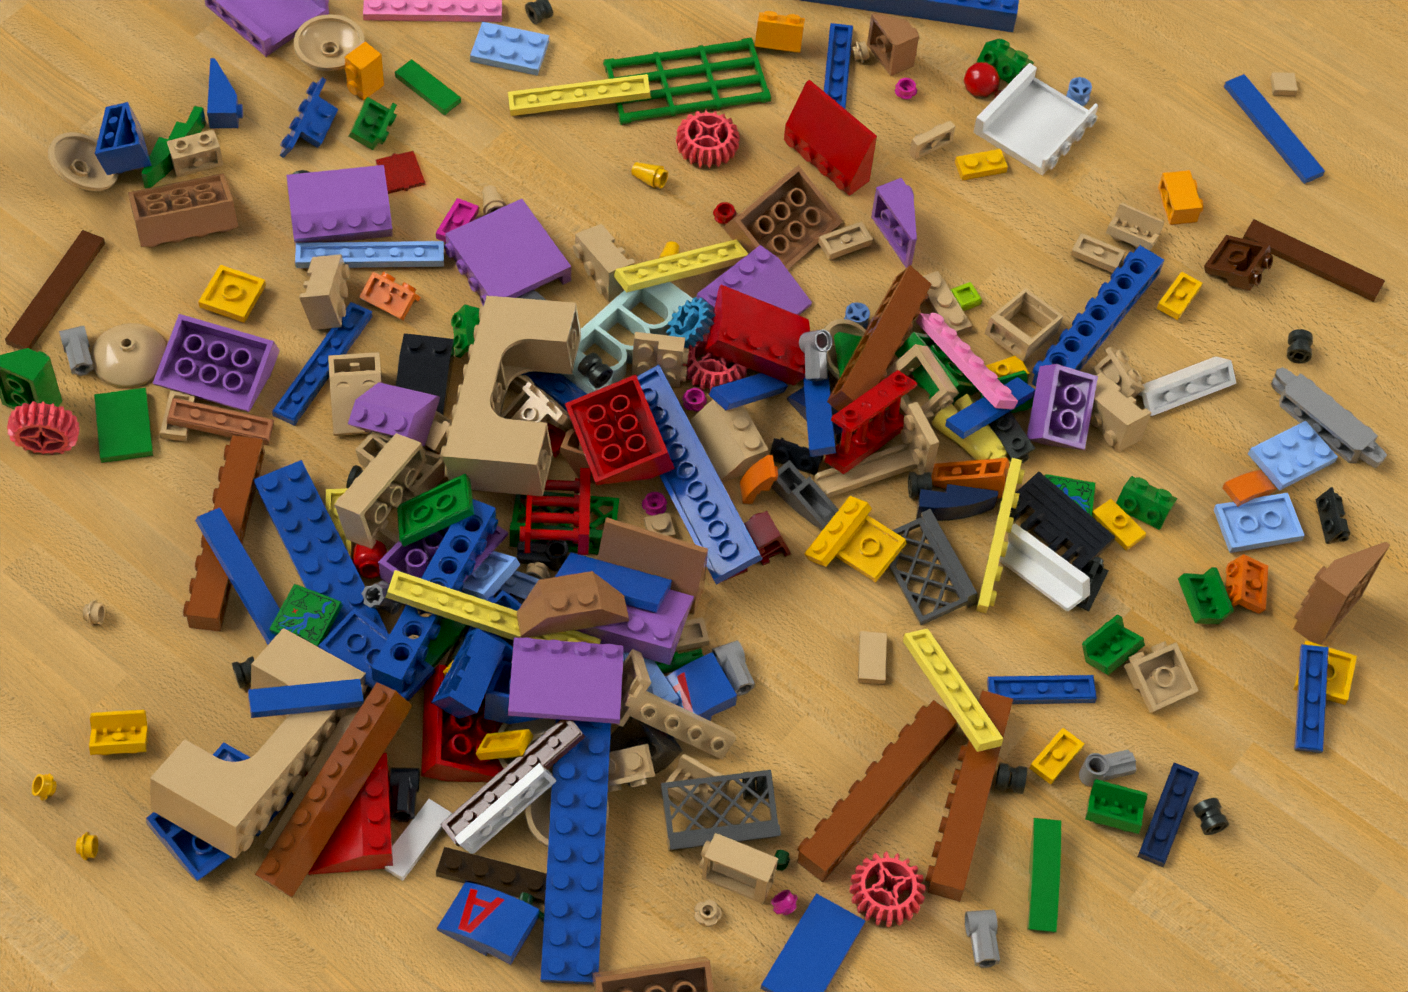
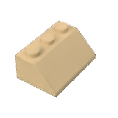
(729, 439)

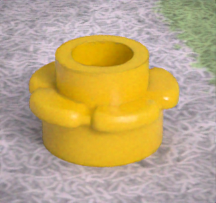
(44, 786)
(87, 846)

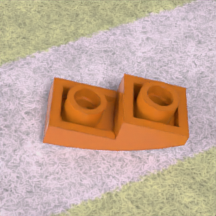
(758, 479)
(1248, 486)

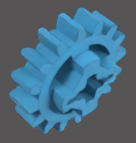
(692, 321)

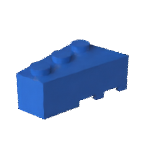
(121, 141)
(469, 675)

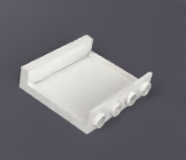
(1033, 121)

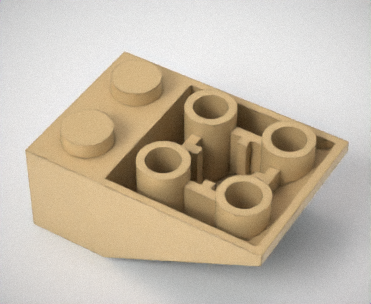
(349, 379)

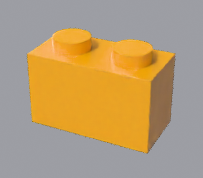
(779, 31)
(364, 71)
(1180, 197)

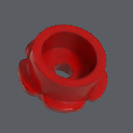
(724, 209)

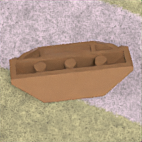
(570, 605)

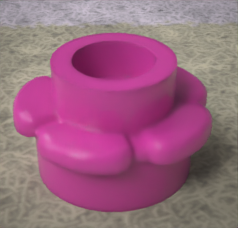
(905, 88)
(697, 395)
(654, 498)
(784, 902)

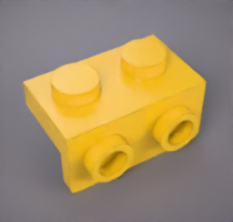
(118, 732)

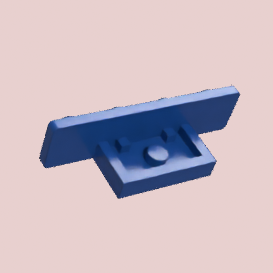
(313, 121)

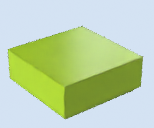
(967, 296)

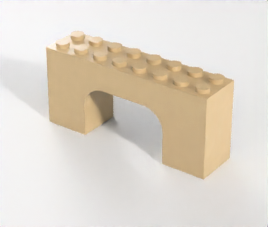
(509, 341)
(234, 800)

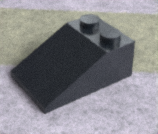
(426, 365)

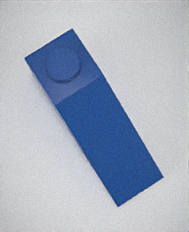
(223, 104)

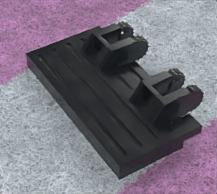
(1060, 521)

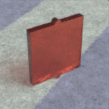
(401, 172)

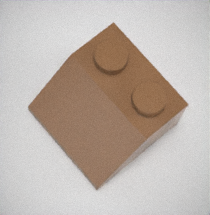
(893, 42)

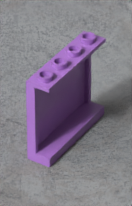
(267, 22)
(506, 253)

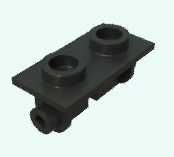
(1012, 437)
(1330, 510)
(1097, 575)

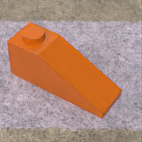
(981, 474)

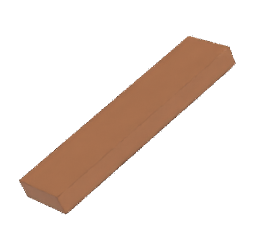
(218, 420)

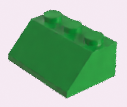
(922, 377)
(27, 378)

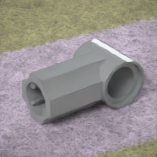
(76, 346)
(815, 346)
(375, 596)
(732, 661)
(1108, 766)
(982, 929)

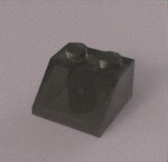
(634, 733)

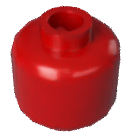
(367, 559)

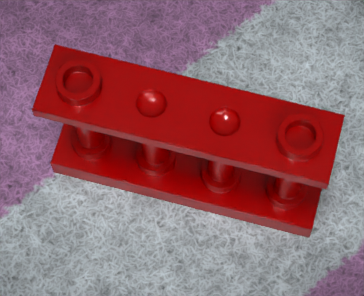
(873, 434)
(579, 519)

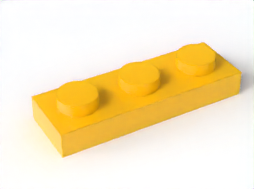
(838, 531)

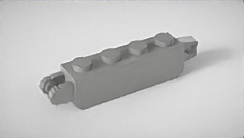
(1328, 418)

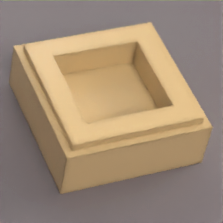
(1283, 84)

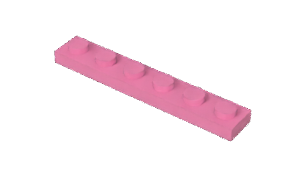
(433, 10)
(967, 361)

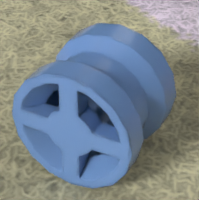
(1079, 90)
(859, 312)

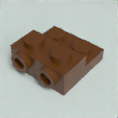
(1240, 261)

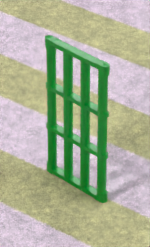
(707, 68)

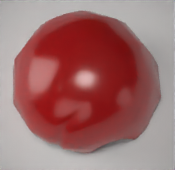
(981, 79)

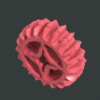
(708, 131)
(711, 369)
(43, 428)
(869, 897)

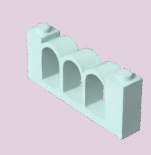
(661, 298)

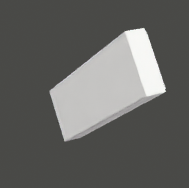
(417, 838)

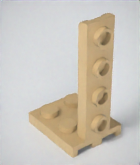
(542, 407)
(917, 452)
(665, 715)

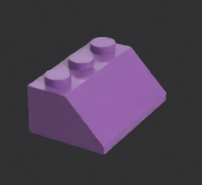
(1062, 407)
(395, 410)

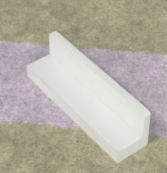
(1187, 384)
(1045, 569)
(505, 809)

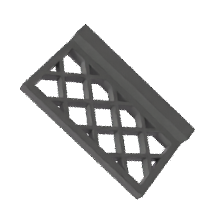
(948, 563)
(738, 832)

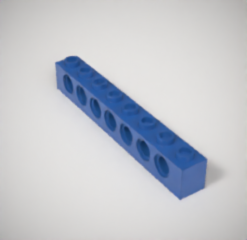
(1104, 311)
(397, 673)

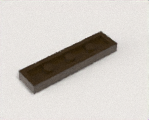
(492, 874)

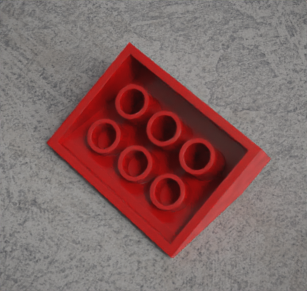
(831, 139)
(758, 335)
(619, 433)
(452, 742)
(365, 831)

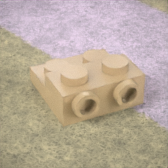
(663, 350)
(1161, 676)

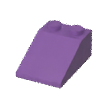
(895, 217)

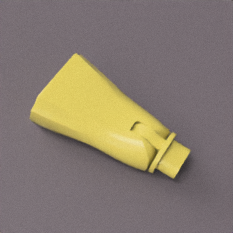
(981, 444)

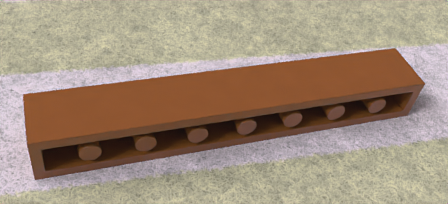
(882, 338)
(235, 497)
(334, 790)
(877, 790)
(966, 807)

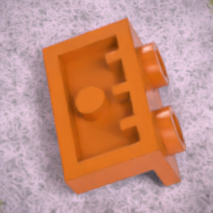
(389, 296)
(1247, 583)

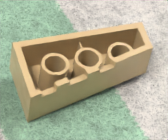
(378, 489)

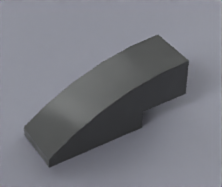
(804, 496)

